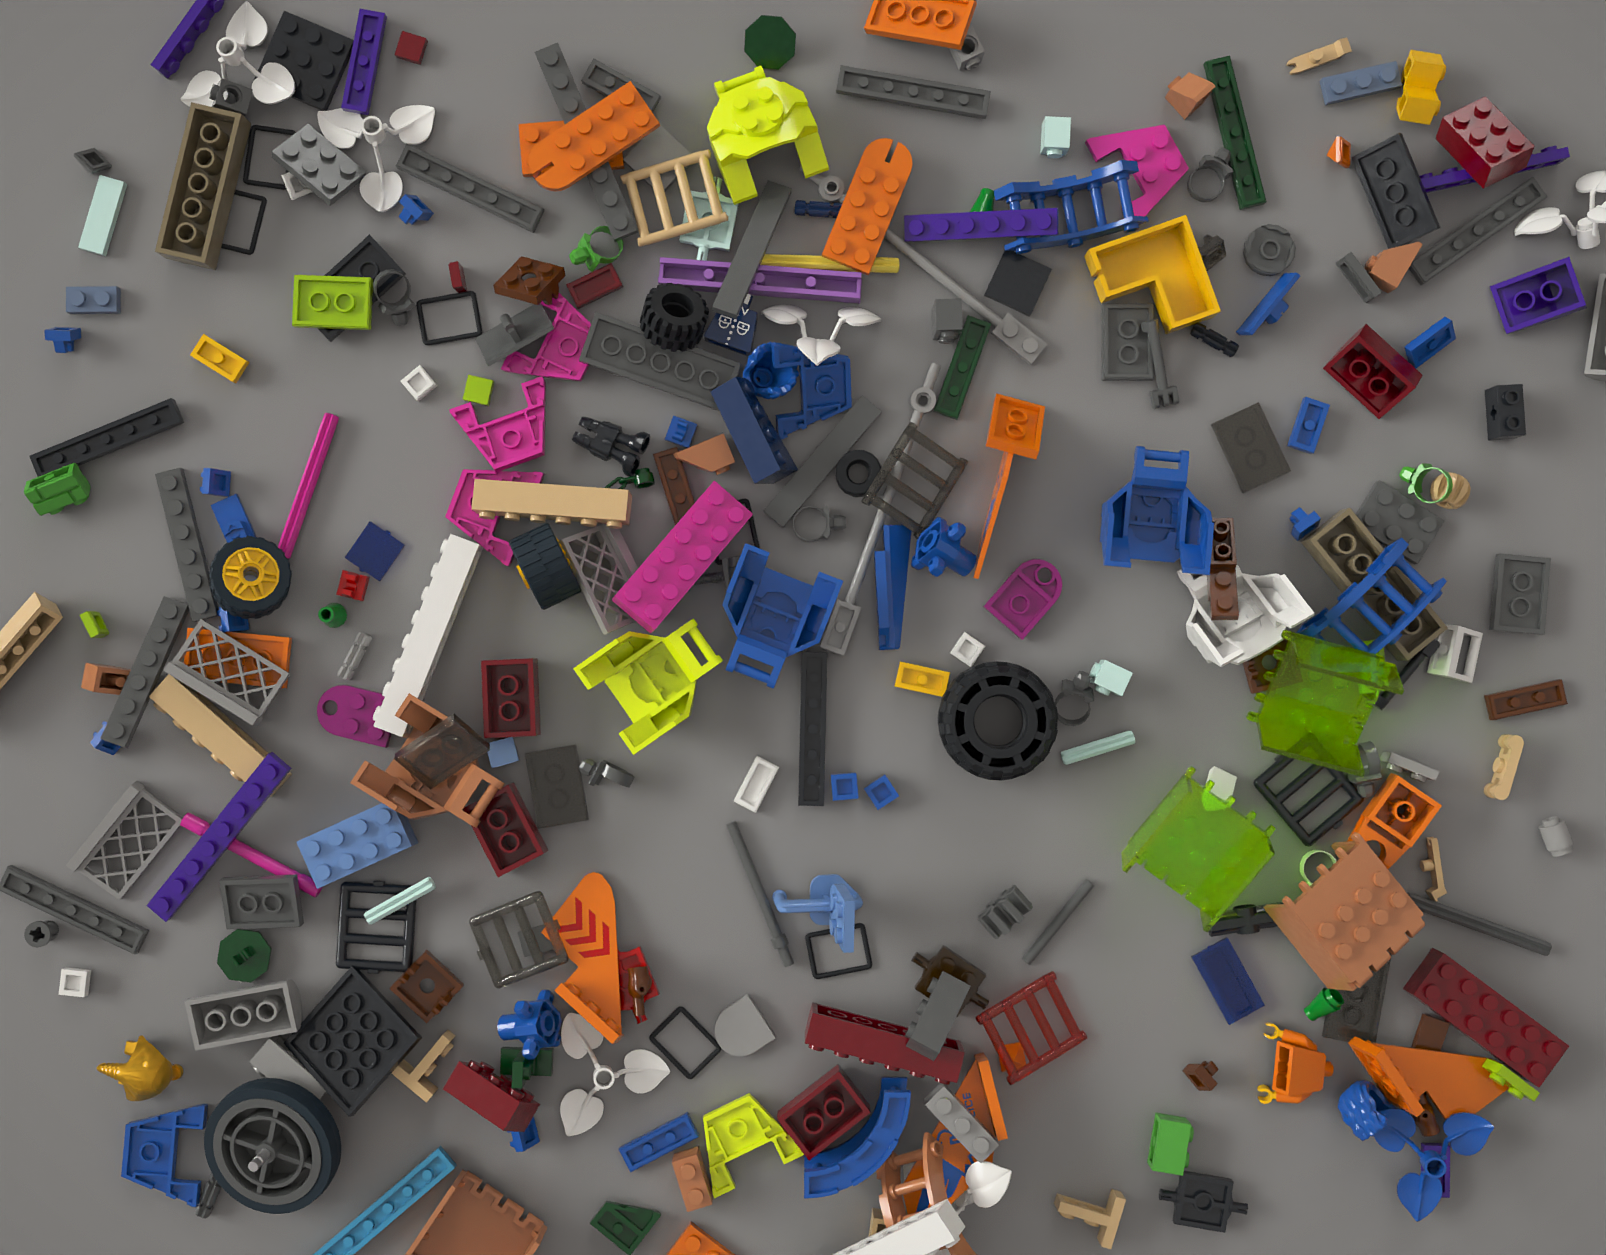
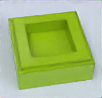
(478, 390)
(94, 624)

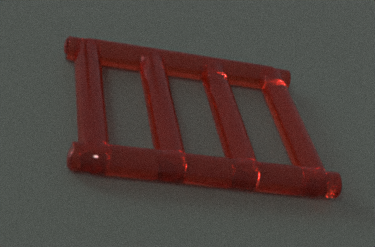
(1006, 1006)

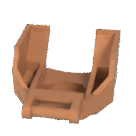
(411, 797)

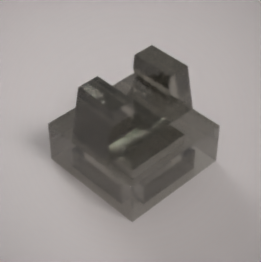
(1212, 251)

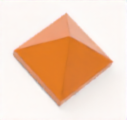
(1340, 152)
(1017, 1055)

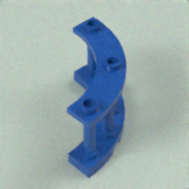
(1065, 187)
(1354, 598)
(866, 1150)

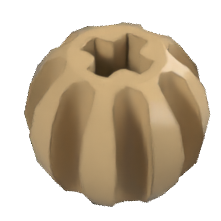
(1459, 494)

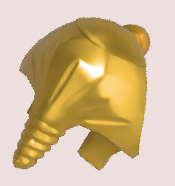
(145, 1072)

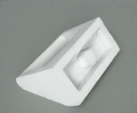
(1446, 657)

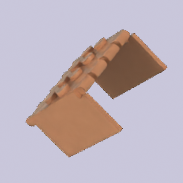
(1349, 917)
(478, 1224)

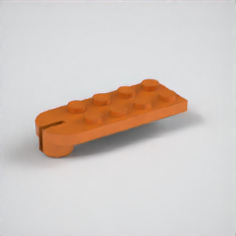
(592, 139)
(869, 206)

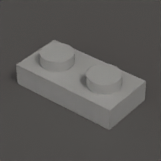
(1418, 771)

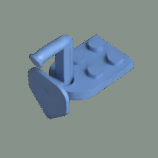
(830, 903)

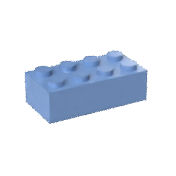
(356, 843)

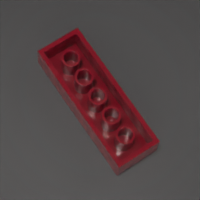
(1486, 1017)
(878, 1042)

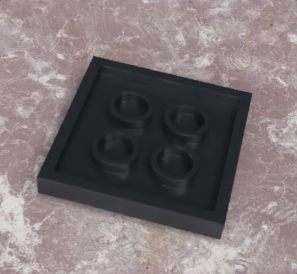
(312, 56)

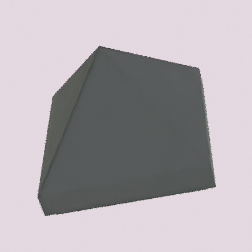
(92, 160)

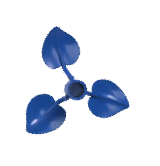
(1423, 1192)

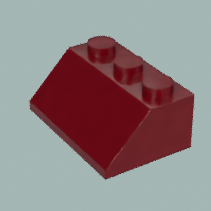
(1373, 371)

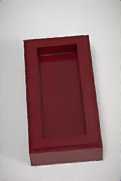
(594, 285)

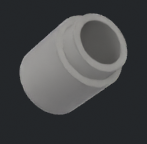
(1556, 836)

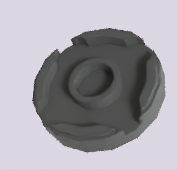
(1269, 250)

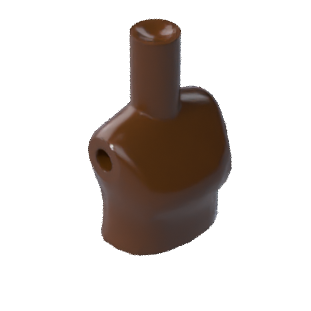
(638, 986)
(1426, 1120)

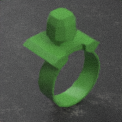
(585, 254)
(1416, 476)

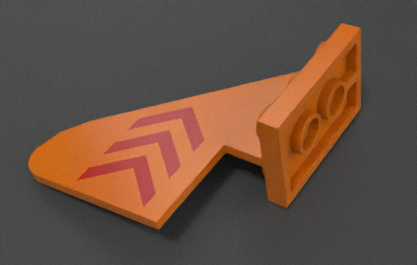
(591, 943)

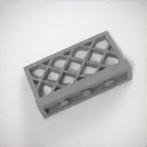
(623, 567)
(214, 691)
(113, 822)

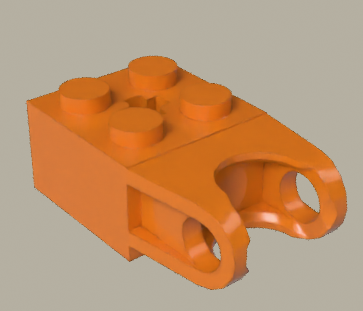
(1393, 830)

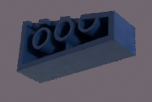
(753, 432)

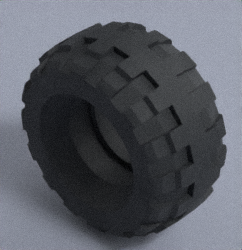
(959, 709)

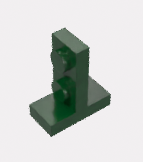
(522, 1069)

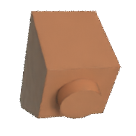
(1188, 93)
(1391, 265)
(708, 455)
(104, 678)

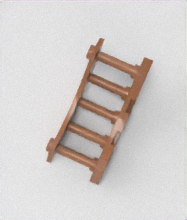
(933, 1180)

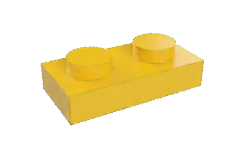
(219, 358)
(922, 679)

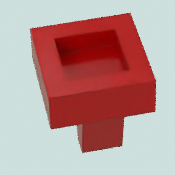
(352, 585)

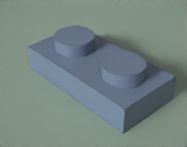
(93, 300)

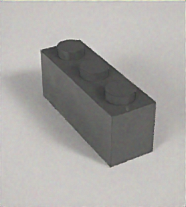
(936, 1015)

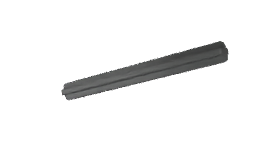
(1481, 925)

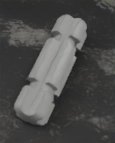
(354, 656)

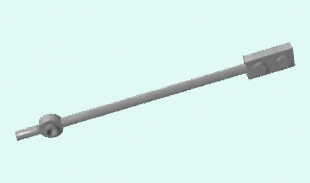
(1007, 330)
(846, 613)

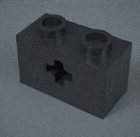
(1505, 412)

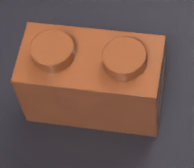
(692, 1178)

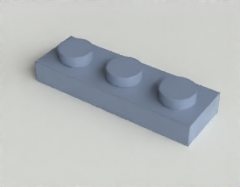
(1360, 83)

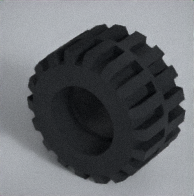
(674, 317)

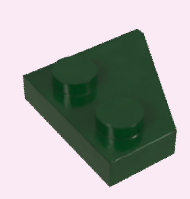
(624, 1224)

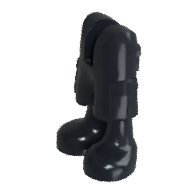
(605, 440)

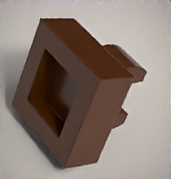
(1202, 1075)

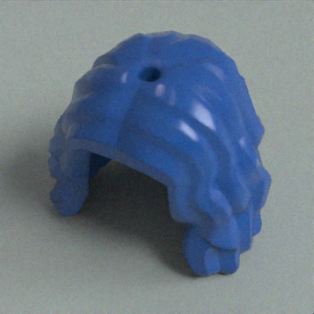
(771, 381)
(1360, 1109)

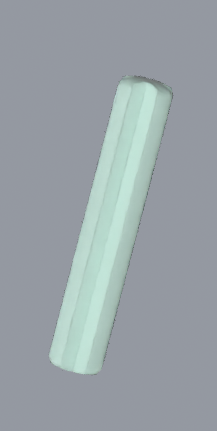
(1098, 747)
(400, 900)

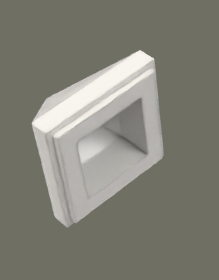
(294, 186)

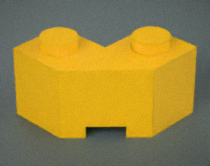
(1420, 80)

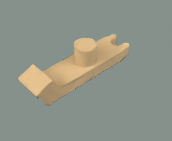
(1320, 56)
(1433, 865)

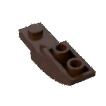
(1222, 577)

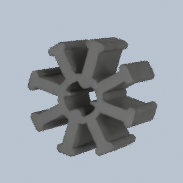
(1005, 912)

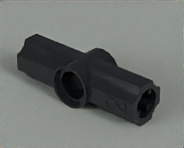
(1243, 920)

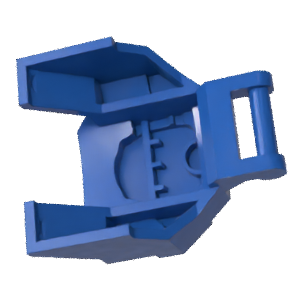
(1157, 517)
(774, 613)

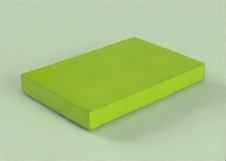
(332, 302)

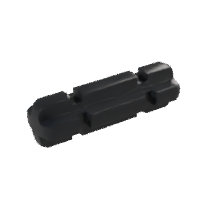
(1214, 339)

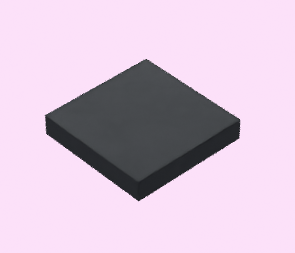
(1018, 282)

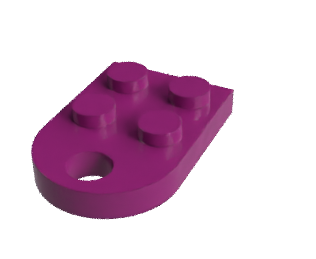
(1024, 598)
(353, 715)

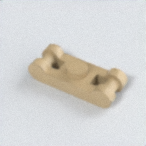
(1505, 767)

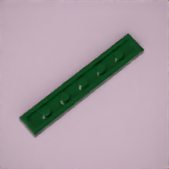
(1235, 133)

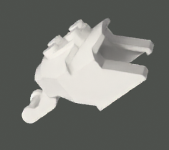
(1265, 610)

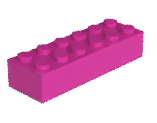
(682, 557)

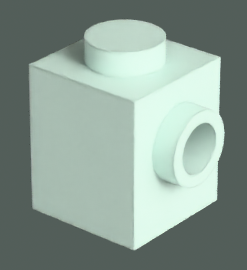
(1109, 678)

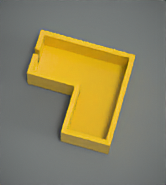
(1164, 261)

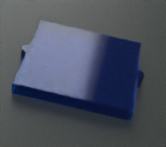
(374, 551)

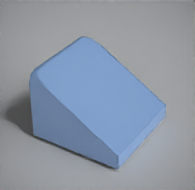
(502, 752)

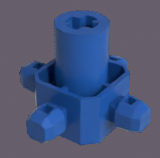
(941, 548)
(534, 1024)

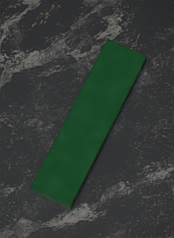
(962, 367)

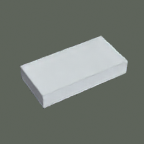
(756, 784)

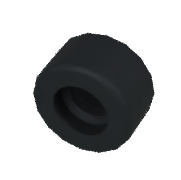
(852, 458)

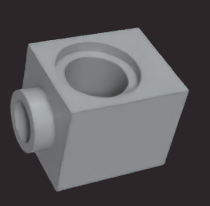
(969, 60)

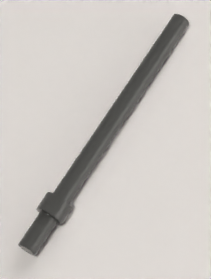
(779, 940)

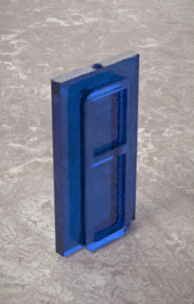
(1227, 981)

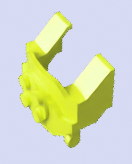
(757, 116)
(650, 679)

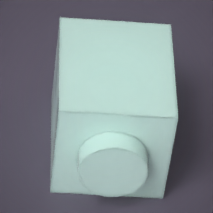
(1055, 136)

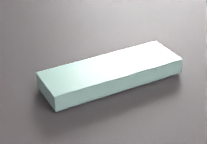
(102, 215)

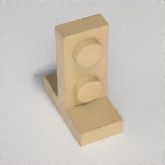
(414, 1078)
(1095, 1215)

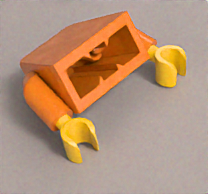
(1297, 1068)

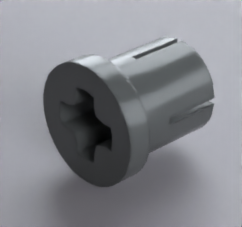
(35, 935)

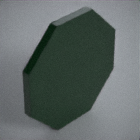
(770, 42)
(244, 955)

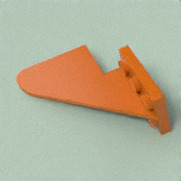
(1449, 1079)

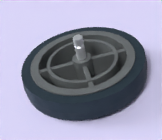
(272, 1145)

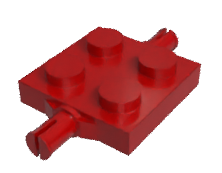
(627, 960)

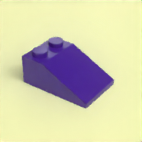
(1538, 296)

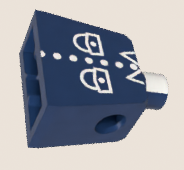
(734, 333)

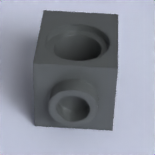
(240, 92)

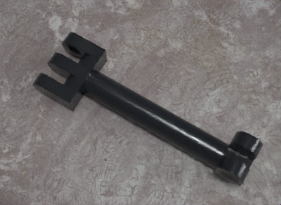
(1407, 671)

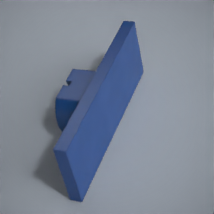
(1270, 306)
(232, 518)

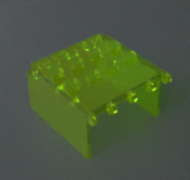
(1321, 701)
(1201, 847)

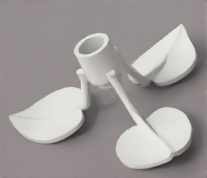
(244, 30)
(342, 128)
(1549, 219)
(819, 349)
(642, 1074)
(986, 1187)

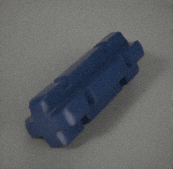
(817, 209)

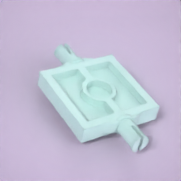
(715, 236)

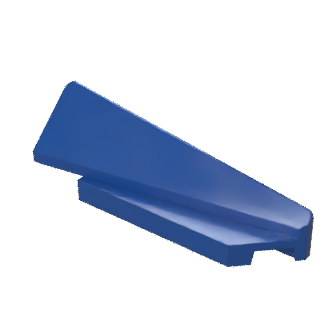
(890, 581)

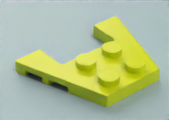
(737, 1130)

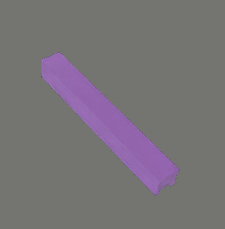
(769, 280)

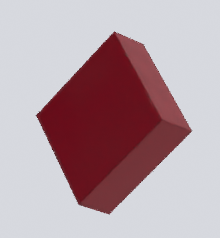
(411, 47)
(457, 277)

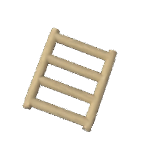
(693, 223)

